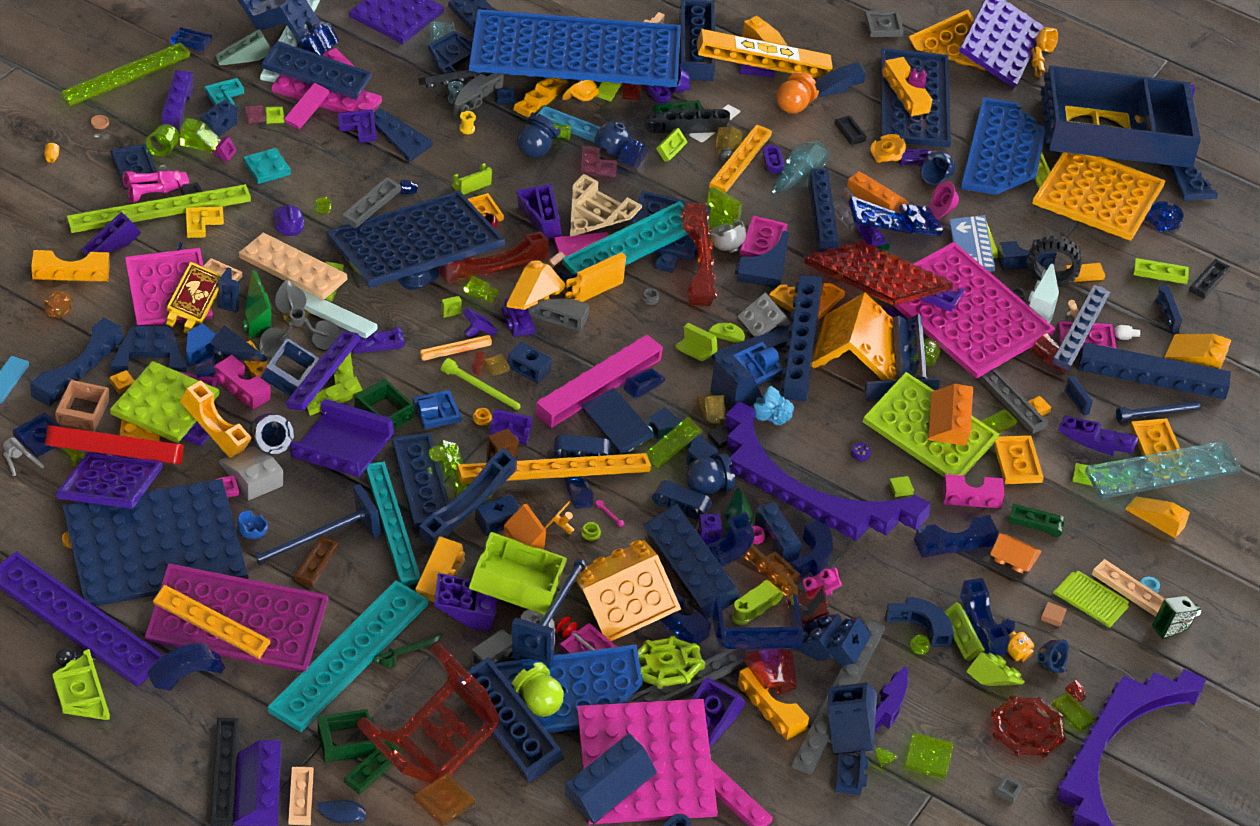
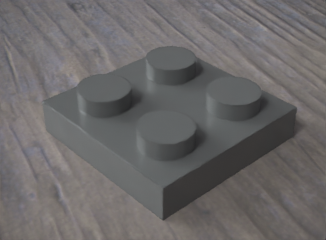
(884, 23)

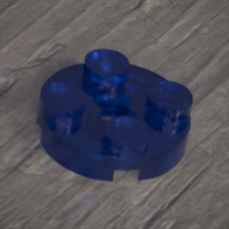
(1165, 216)

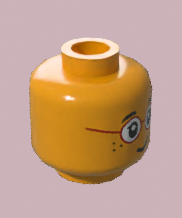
(1020, 646)

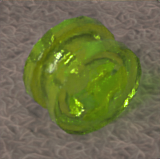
(323, 201)

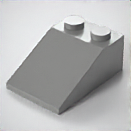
(254, 472)

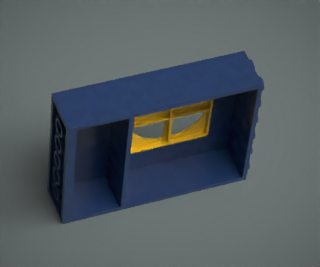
(1166, 110)

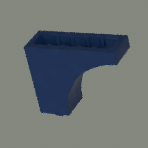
(765, 268)

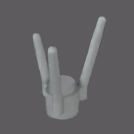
(15, 449)

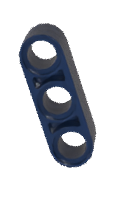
(580, 446)
(688, 500)

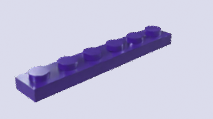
(322, 371)

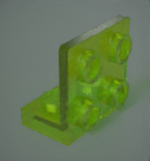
(723, 208)

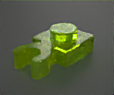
(480, 288)

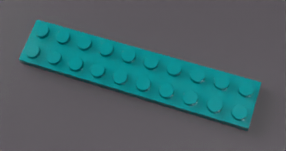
(348, 656)

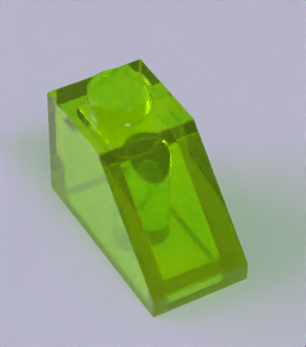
(198, 135)

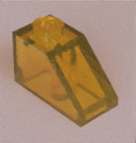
(711, 407)

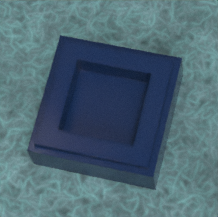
(505, 97)

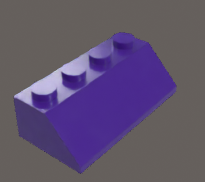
(258, 784)

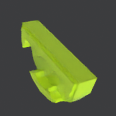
(728, 332)

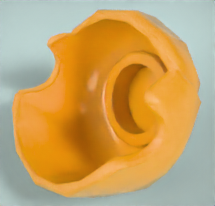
(1047, 39)

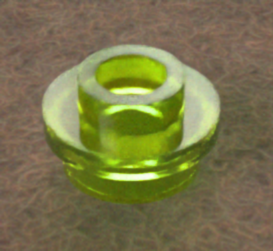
(920, 644)

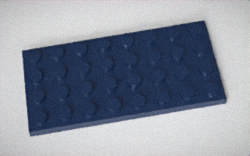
(922, 129)

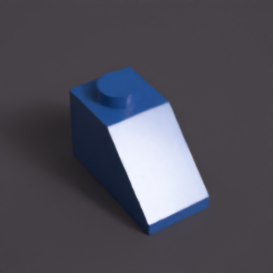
(198, 343)

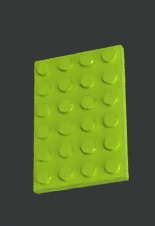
(904, 420)

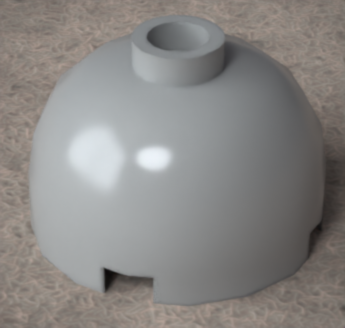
(729, 236)

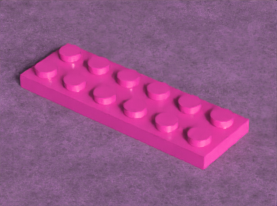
(335, 102)

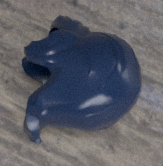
(937, 168)

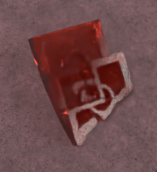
(773, 669)

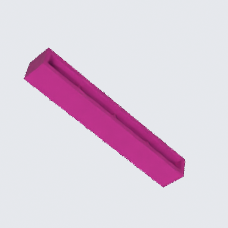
(601, 378)

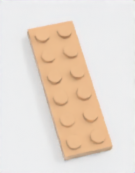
(293, 265)

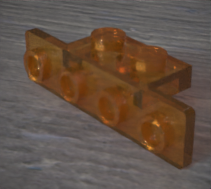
(776, 569)

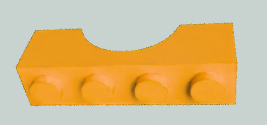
(914, 99)
(91, 268)
(200, 404)
(786, 718)

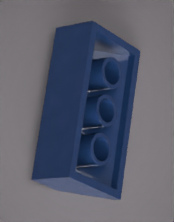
(610, 778)

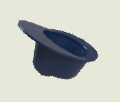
(419, 279)

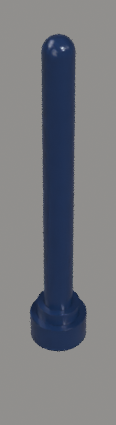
(1124, 414)

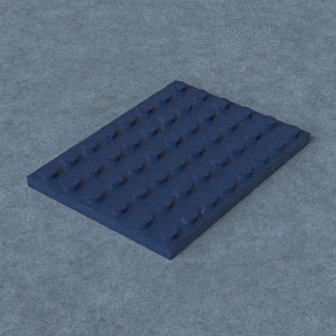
(415, 239)
(127, 550)

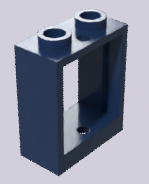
(281, 379)

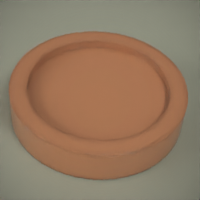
(99, 122)

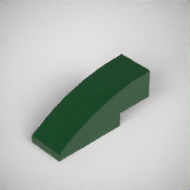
(738, 505)

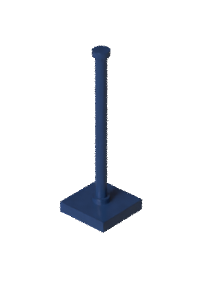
(364, 510)
(535, 639)

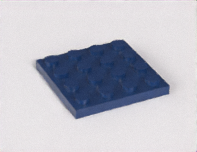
(653, 203)

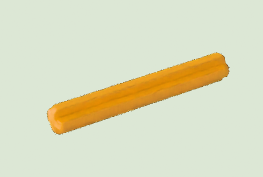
(456, 347)

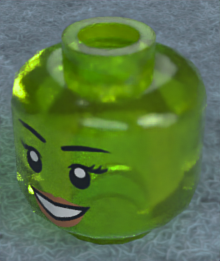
(931, 352)

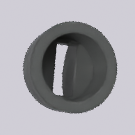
(725, 154)

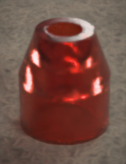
(1076, 690)

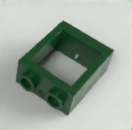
(380, 391)
(339, 722)

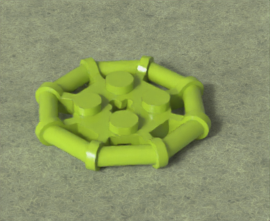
(677, 661)

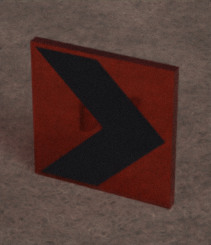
(812, 604)

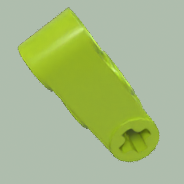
(756, 602)

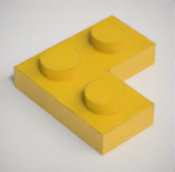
(199, 217)

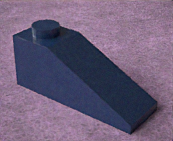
(229, 344)

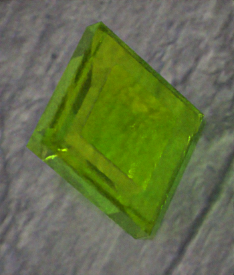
(885, 756)

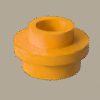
(482, 417)

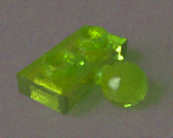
(449, 454)

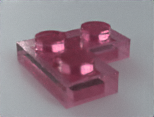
(593, 166)

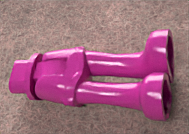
(165, 182)

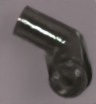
(688, 608)

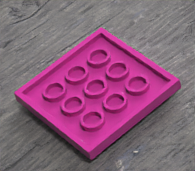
(154, 282)

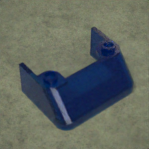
(759, 636)

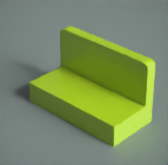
(697, 343)

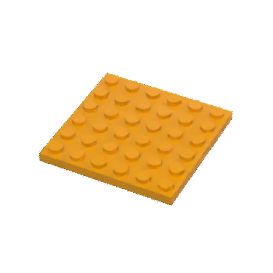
(1099, 193)

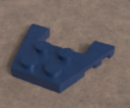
(450, 51)
(149, 342)

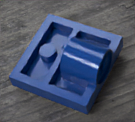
(760, 362)
(437, 409)

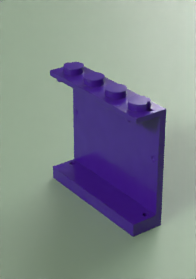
(344, 438)

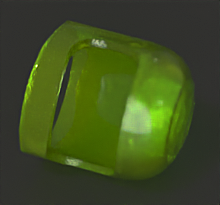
(167, 136)

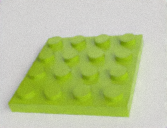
(155, 402)

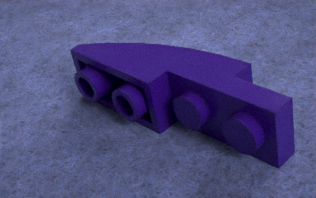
(1092, 436)
(891, 699)

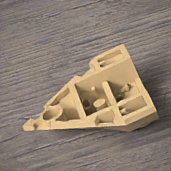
(596, 210)

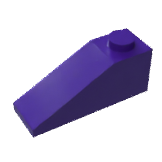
(113, 236)

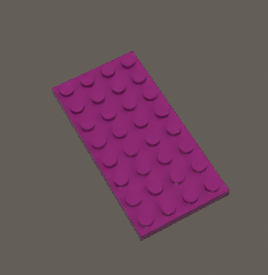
(277, 612)

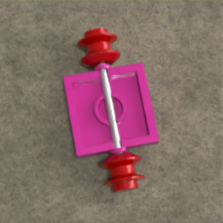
(585, 639)

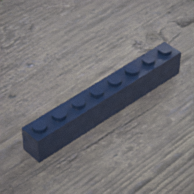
(1155, 370)

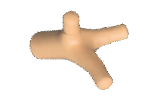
(1073, 309)

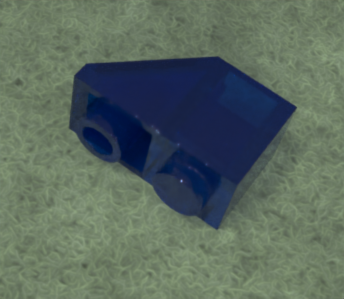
(633, 153)

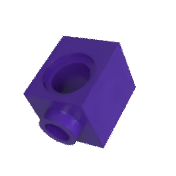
(709, 528)

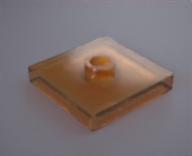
(444, 799)

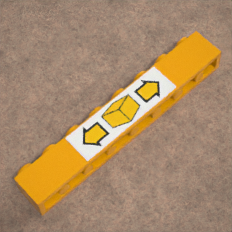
(763, 54)

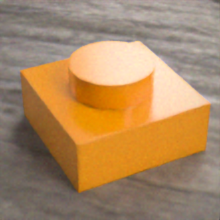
(121, 381)
(1040, 405)

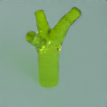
(74, 455)

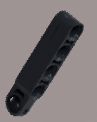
(688, 121)

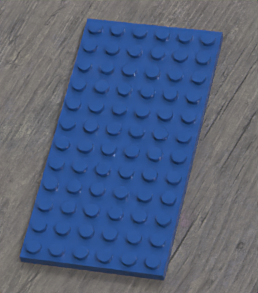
(576, 48)

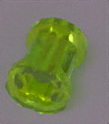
(565, 131)

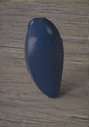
(342, 811)

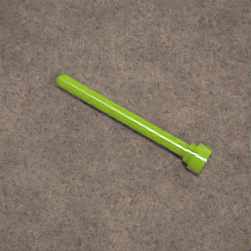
(450, 367)

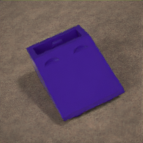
(463, 604)

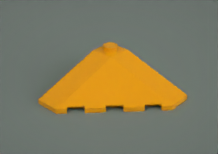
(946, 38)

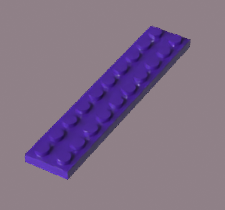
(77, 619)

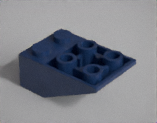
(852, 717)

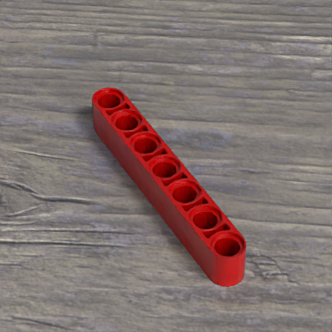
(114, 444)

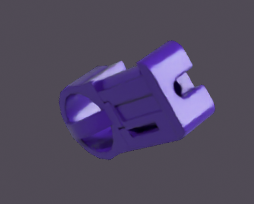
(914, 157)

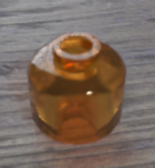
(58, 304)

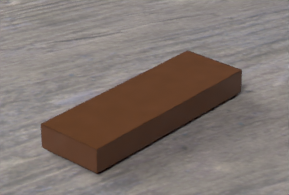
(316, 561)

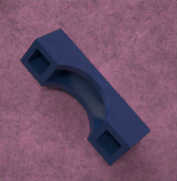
(665, 421)

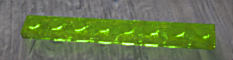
(125, 74)

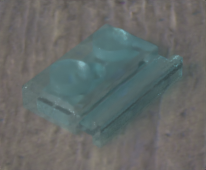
(440, 29)

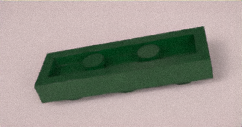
(369, 769)

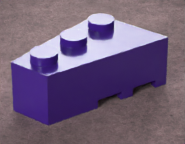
(541, 209)

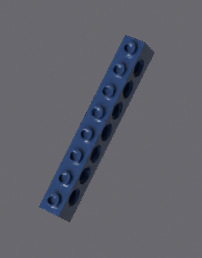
(802, 339)

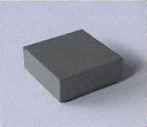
(1008, 789)

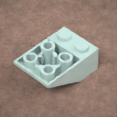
(1045, 295)

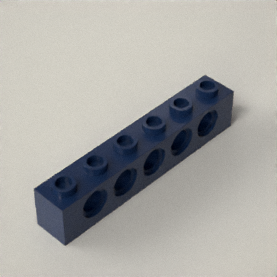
(822, 210)

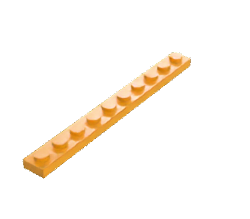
(565, 467)

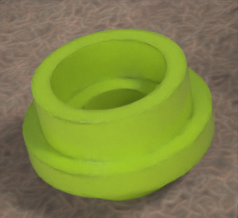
(591, 531)

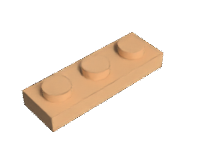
(301, 796)

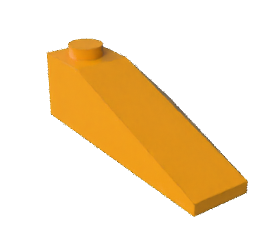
(760, 30)
(535, 283)

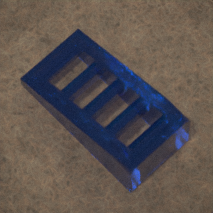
(642, 383)
(580, 493)

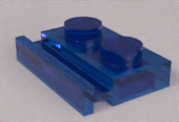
(191, 38)

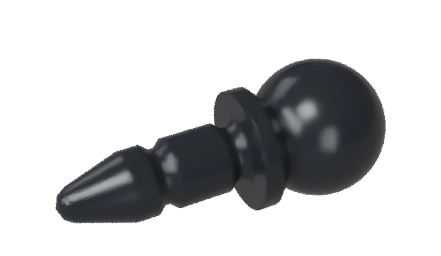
(65, 656)

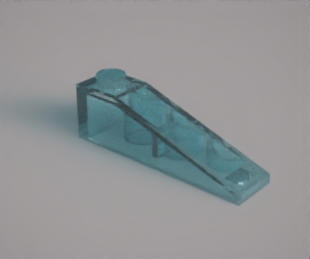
(800, 162)

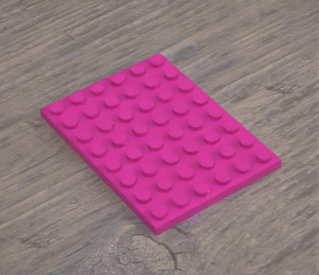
(987, 322)

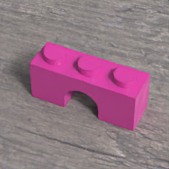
(232, 375)
(958, 492)

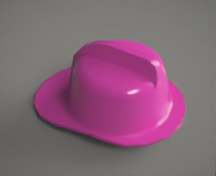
(944, 199)

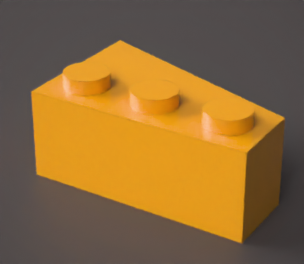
(445, 559)

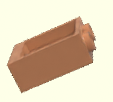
(80, 420)

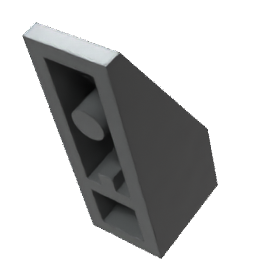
(562, 312)

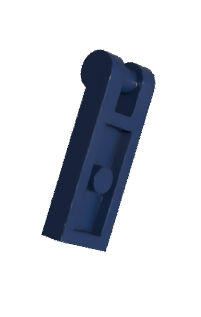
(1169, 308)

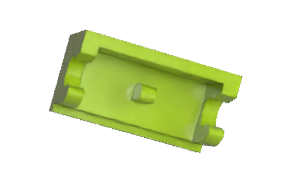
(473, 181)

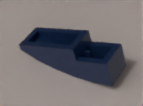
(840, 80)

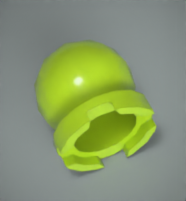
(539, 690)

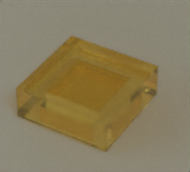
(497, 365)

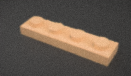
(1128, 587)

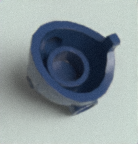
(1049, 656)

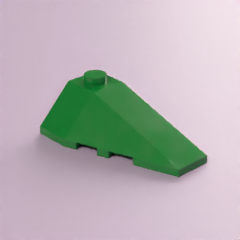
(257, 308)

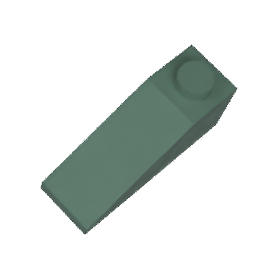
(248, 49)

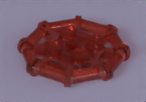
(1032, 717)

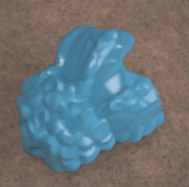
(773, 407)

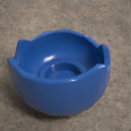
(251, 526)

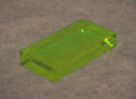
(1073, 711)

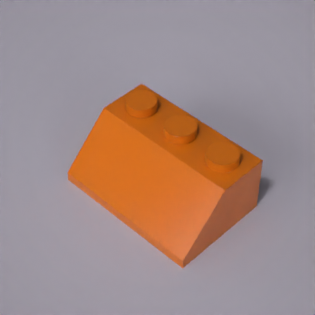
(873, 192)
(951, 414)

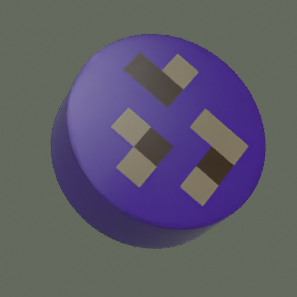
(861, 451)

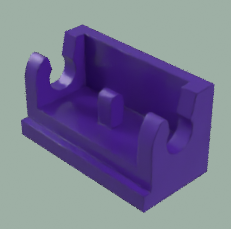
(517, 424)

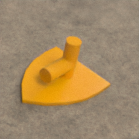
(563, 521)

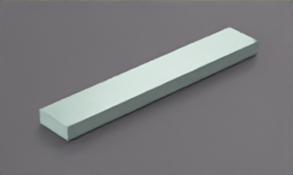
(339, 316)

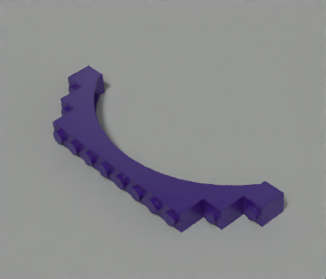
(844, 515)
(1127, 703)

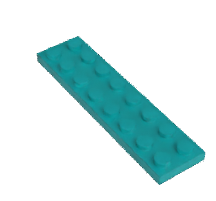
(633, 240)

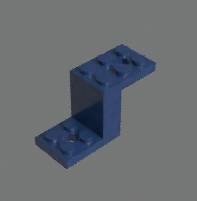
(270, 13)

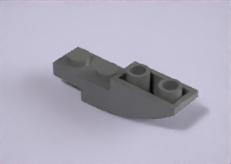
(475, 90)

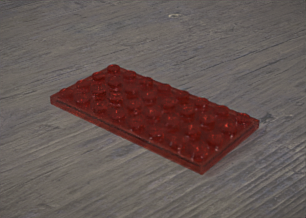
(878, 273)

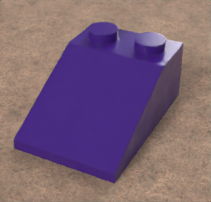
(720, 706)

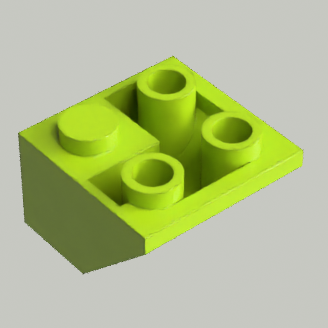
(992, 671)

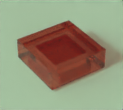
(478, 362)

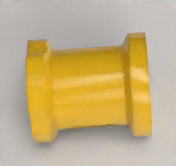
(467, 123)

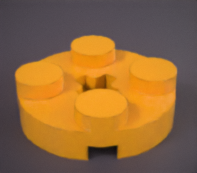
(881, 151)

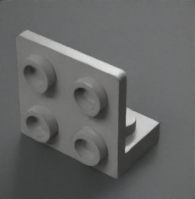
(763, 316)

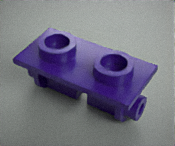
(871, 235)

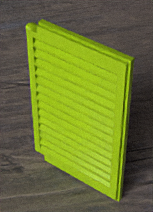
(1092, 598)

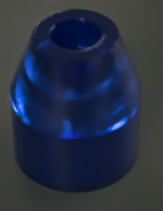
(408, 187)

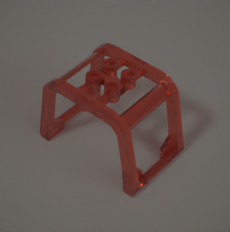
(478, 701)

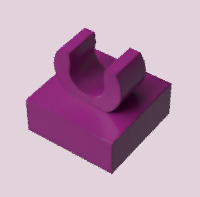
(917, 79)
(225, 149)

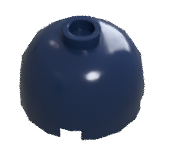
(612, 137)

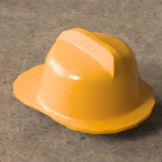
(582, 91)

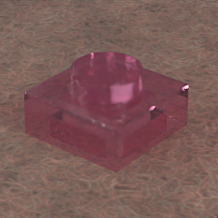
(255, 114)

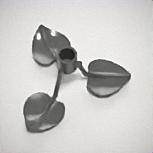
(293, 300)

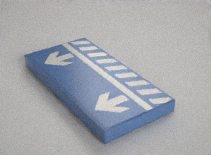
(973, 238)

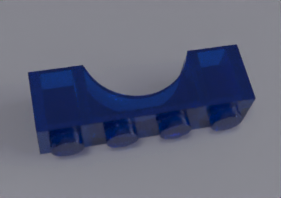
(935, 541)
(977, 604)

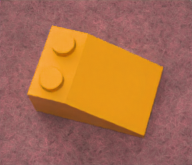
(1199, 349)

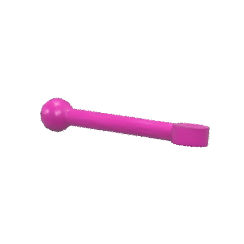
(599, 504)

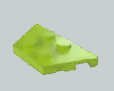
(80, 689)

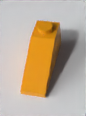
(1161, 514)

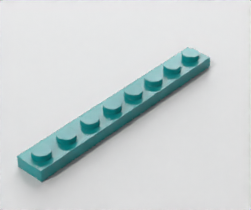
(393, 524)

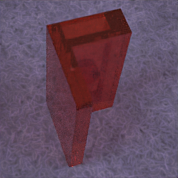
(631, 92)

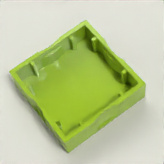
(518, 573)

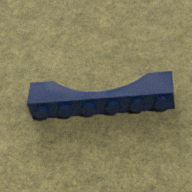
(52, 384)
(446, 519)

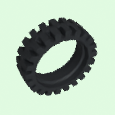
(1060, 246)

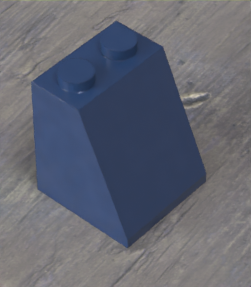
(733, 382)

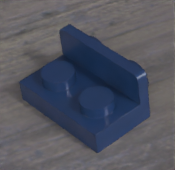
(850, 773)

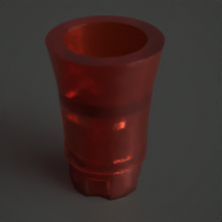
(1046, 350)

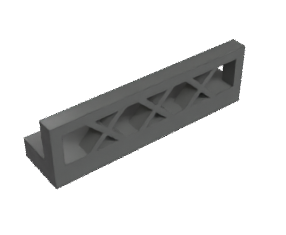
(370, 203)

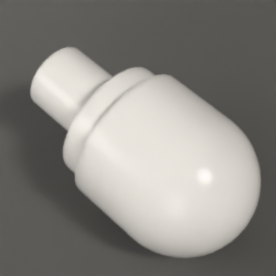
(1125, 332)

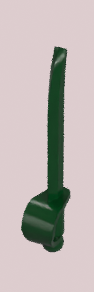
(388, 658)

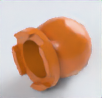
(796, 93)

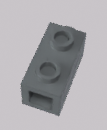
(496, 647)

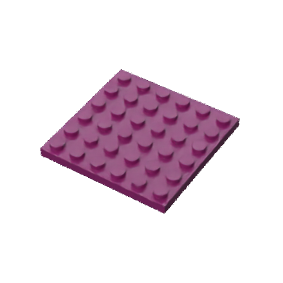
(676, 744)

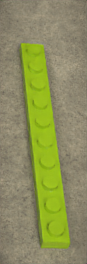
(159, 208)

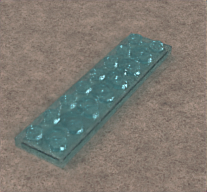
(1162, 469)

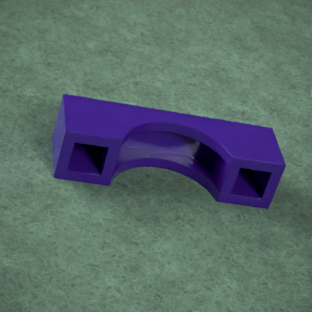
(179, 91)

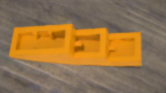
(541, 96)

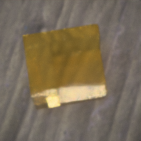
(728, 137)

